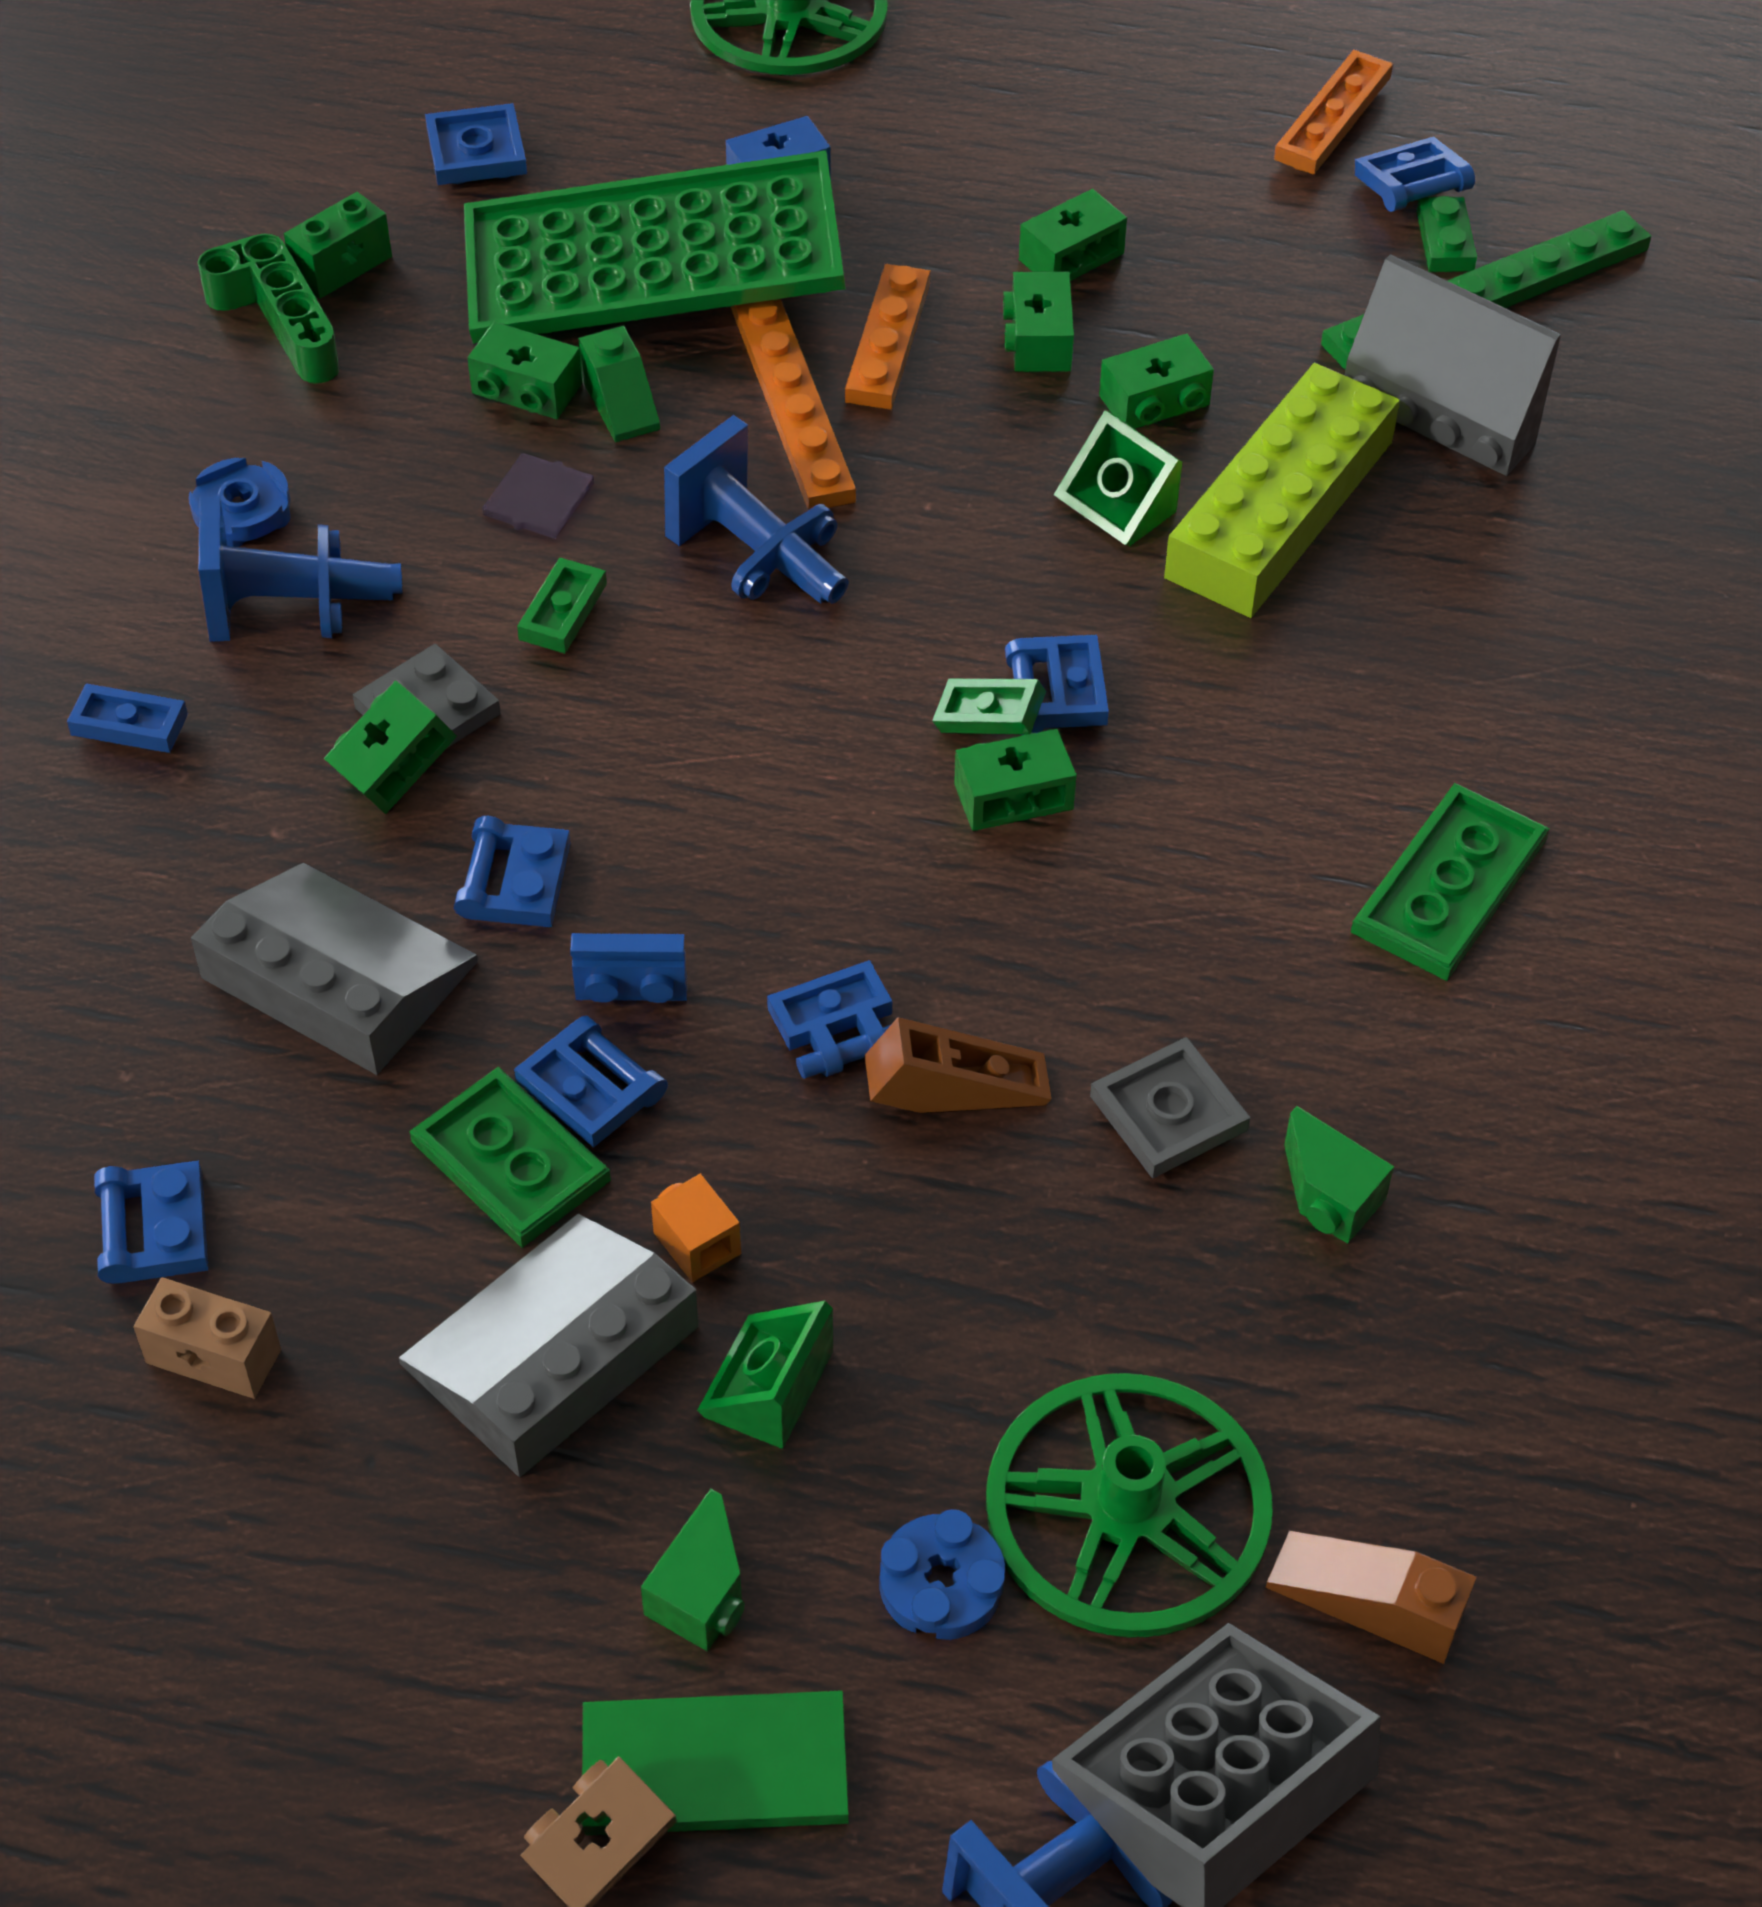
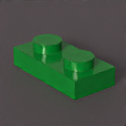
(1446, 234)
(562, 605)
(989, 706)

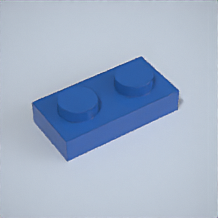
(127, 718)

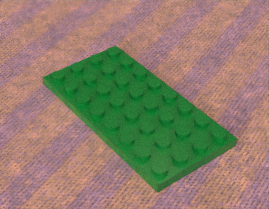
(653, 246)

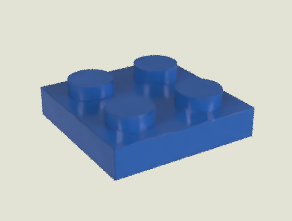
(475, 144)

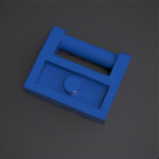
(1414, 172)
(1074, 678)
(530, 878)
(579, 1091)
(171, 1222)

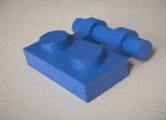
(828, 1007)

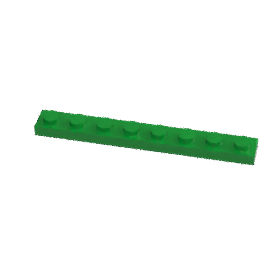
(1531, 270)

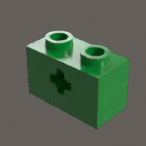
(1073, 236)
(340, 243)
(1041, 321)
(525, 370)
(1156, 381)
(390, 746)
(1014, 779)

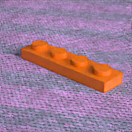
(1333, 112)
(887, 336)

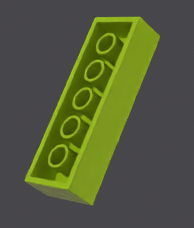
(1281, 490)

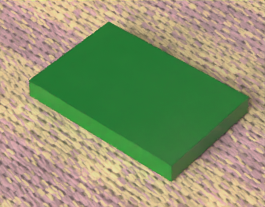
(510, 1156)

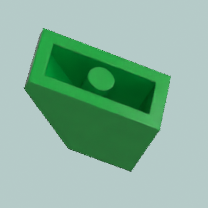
(618, 383)
(1333, 1176)
(697, 1579)

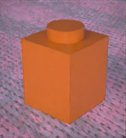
(696, 1227)

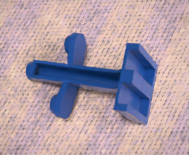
(711, 485)
(239, 572)
(1048, 1872)

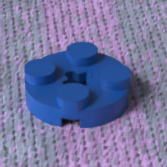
(262, 488)
(947, 1541)

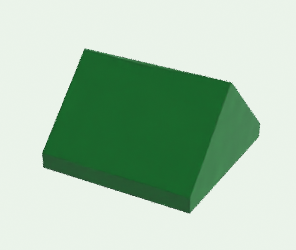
(1122, 481)
(771, 1371)

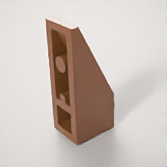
(948, 1070)
(1376, 1589)

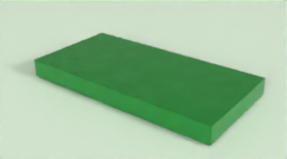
(1450, 881)
(728, 1757)

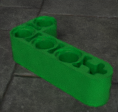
(266, 273)

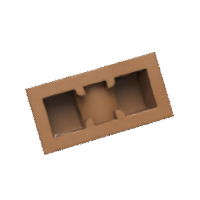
(207, 1337)
(636, 1825)

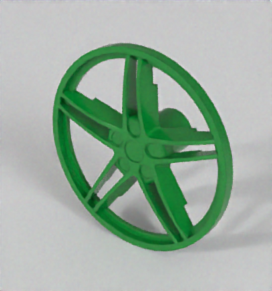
(787, 16)
(1127, 1499)

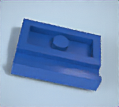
(629, 967)

